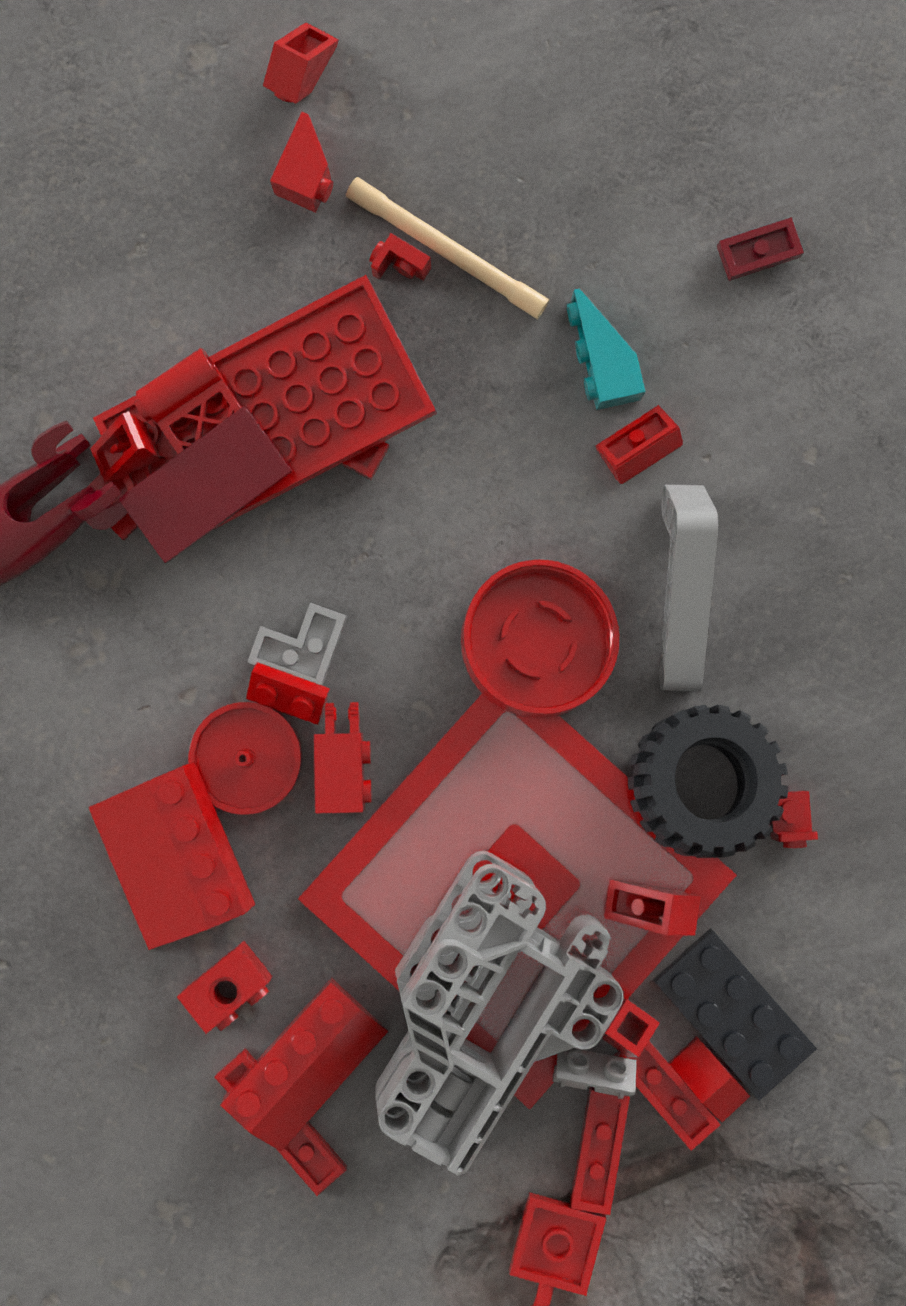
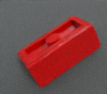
(640, 444)

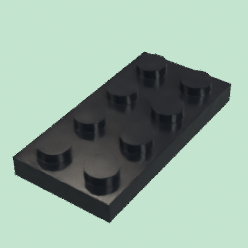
(735, 1014)

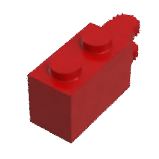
(340, 765)

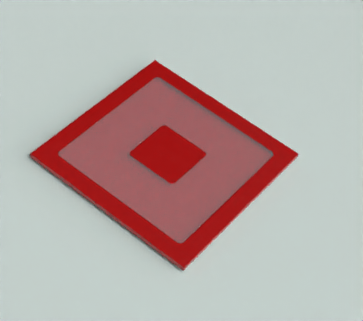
(540, 804)

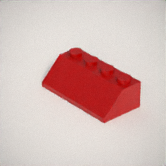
(303, 1066)

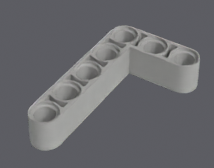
(691, 564)

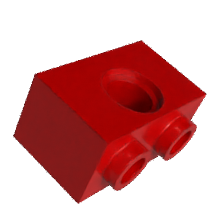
(203, 996)

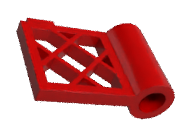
(181, 392)

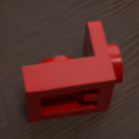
(406, 259)
(795, 823)

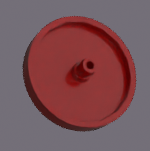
(246, 757)

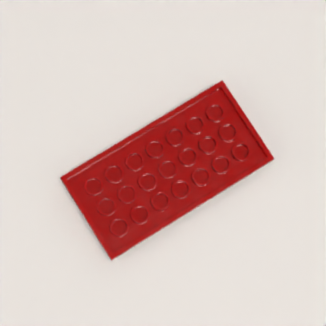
(316, 384)

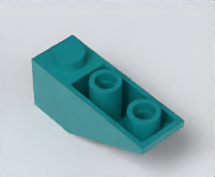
(609, 360)

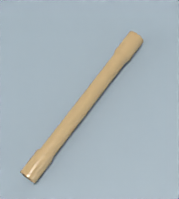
(515, 291)

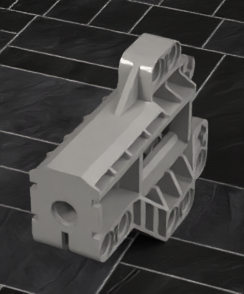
(437, 1040)

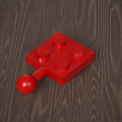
(556, 1247)

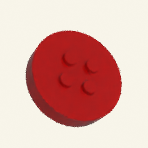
(539, 638)

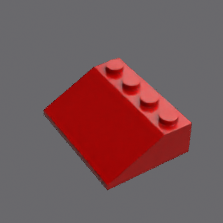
(172, 856)

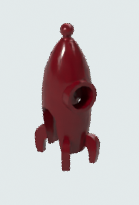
(29, 542)

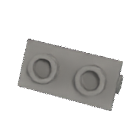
(604, 1072)

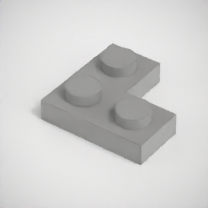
(308, 654)

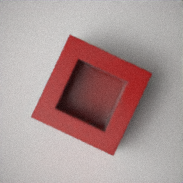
(630, 1030)

